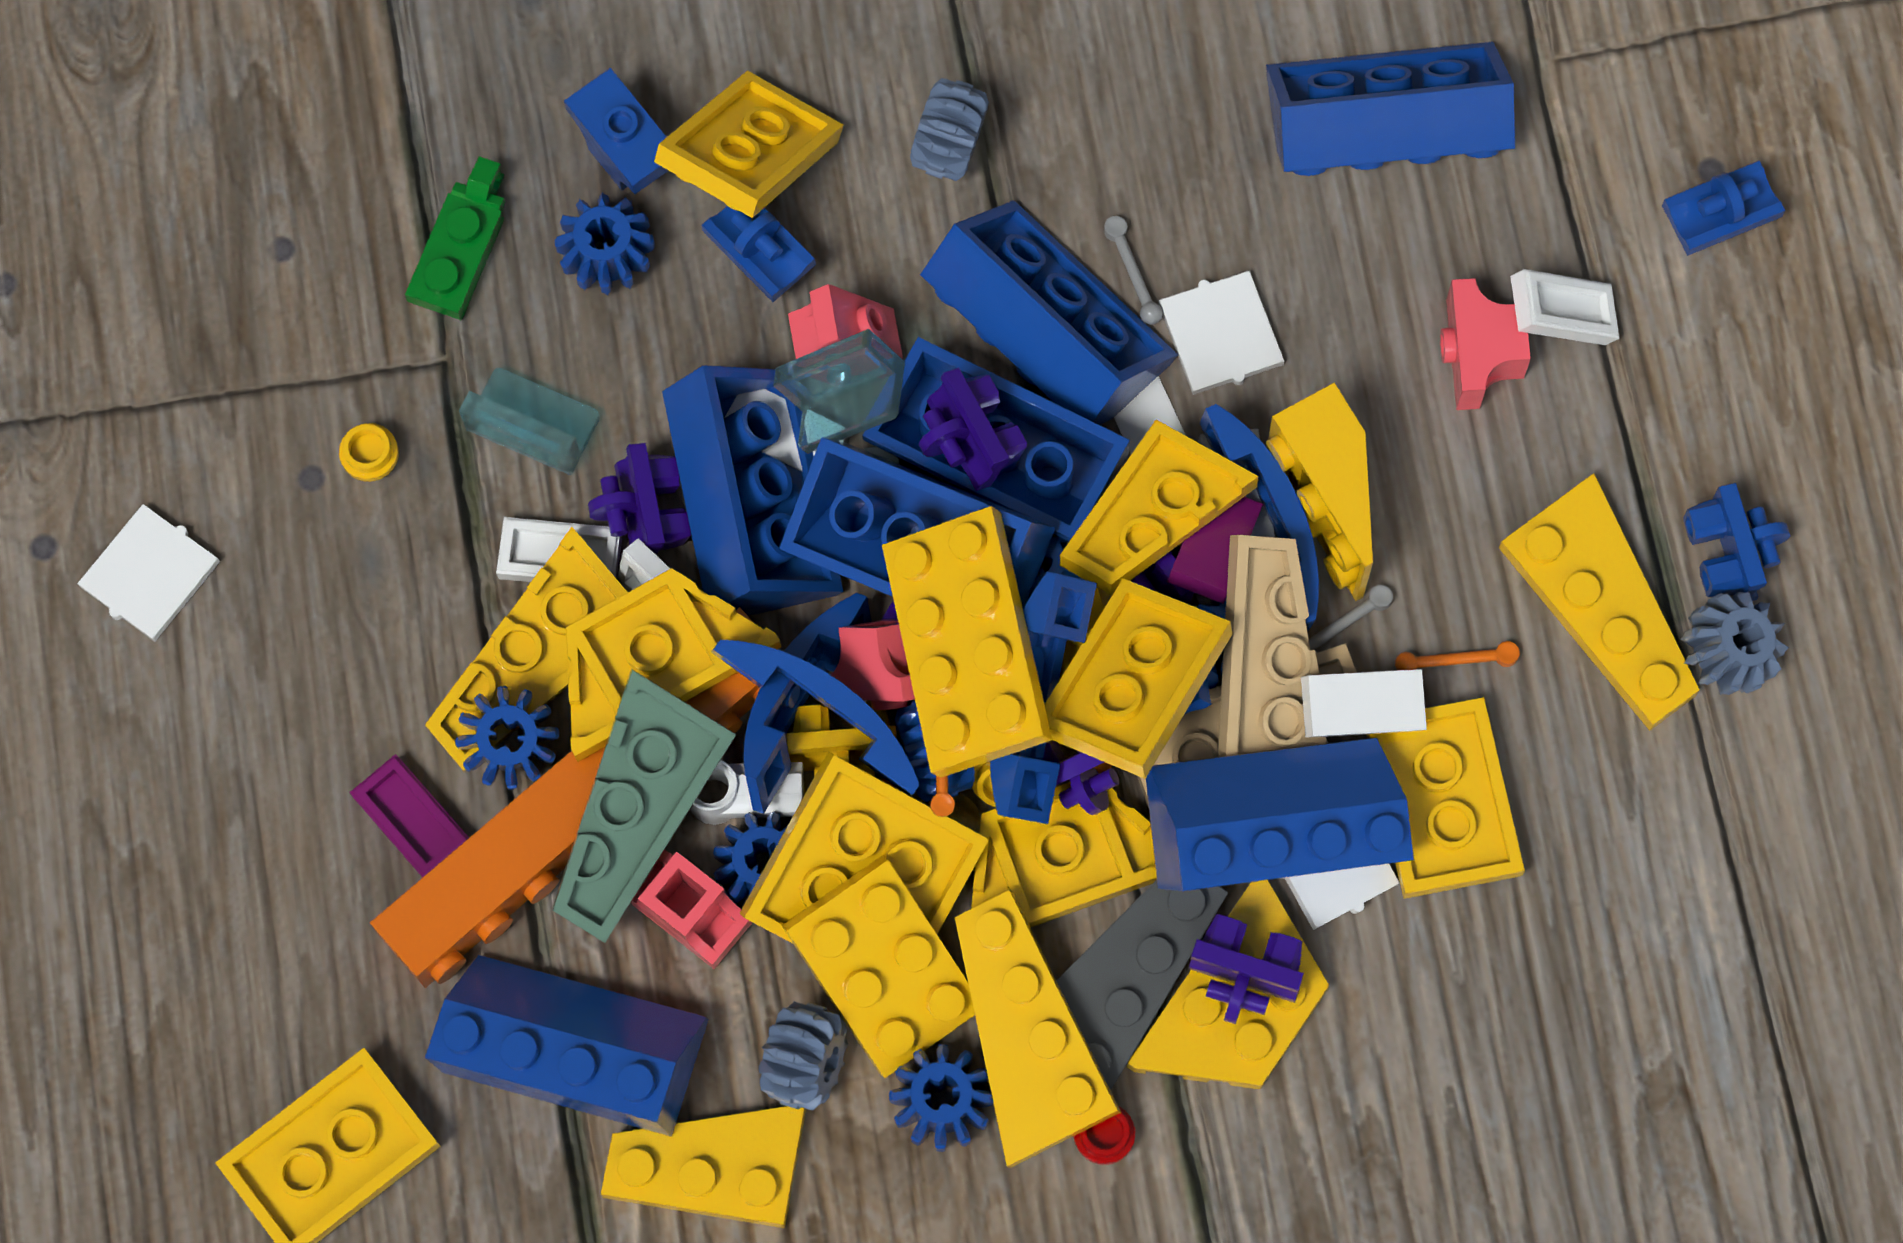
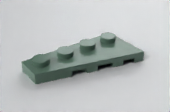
(641, 792)

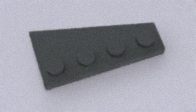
(1132, 968)

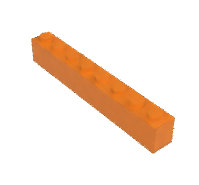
(513, 857)

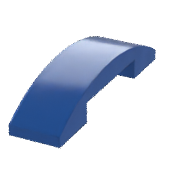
(1240, 445)
(1053, 614)
(777, 701)
(882, 754)

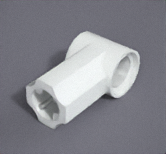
(738, 801)

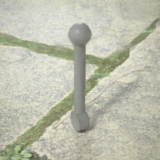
(1115, 230)
(1379, 599)

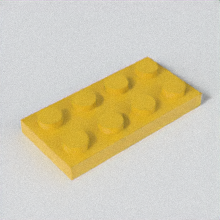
(966, 642)

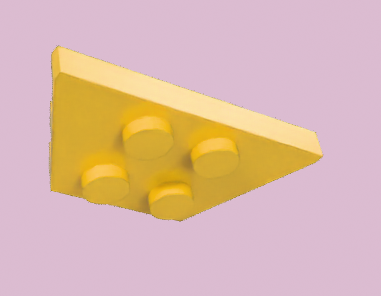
(661, 633)
(1066, 862)
(1191, 1030)

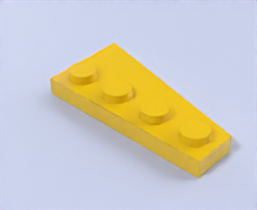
(1597, 591)
(529, 642)
(1031, 1045)

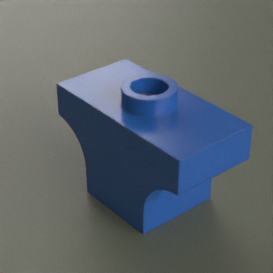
(617, 131)

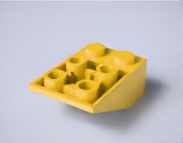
(1326, 462)

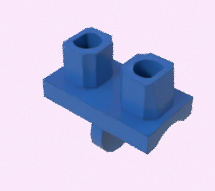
(1723, 208)
(760, 249)
(1726, 520)

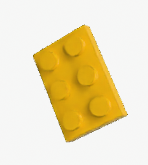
(748, 144)
(1135, 677)
(1454, 801)
(882, 966)
(328, 1153)

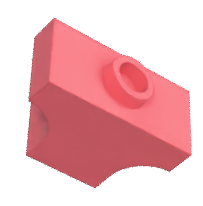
(838, 315)
(1481, 343)
(875, 664)
(691, 908)

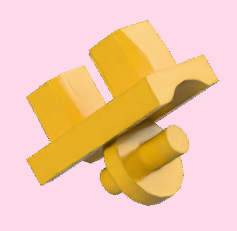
(814, 739)

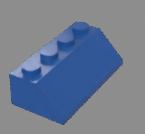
(1391, 108)
(1046, 312)
(1058, 474)
(737, 494)
(864, 501)
(1276, 815)
(568, 1044)

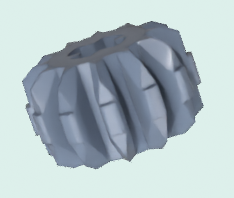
(949, 129)
(1731, 621)
(803, 1055)

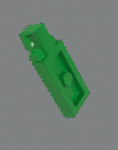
(460, 243)

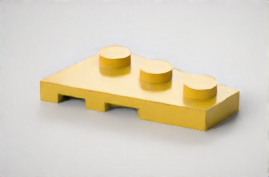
(1152, 506)
(711, 1166)

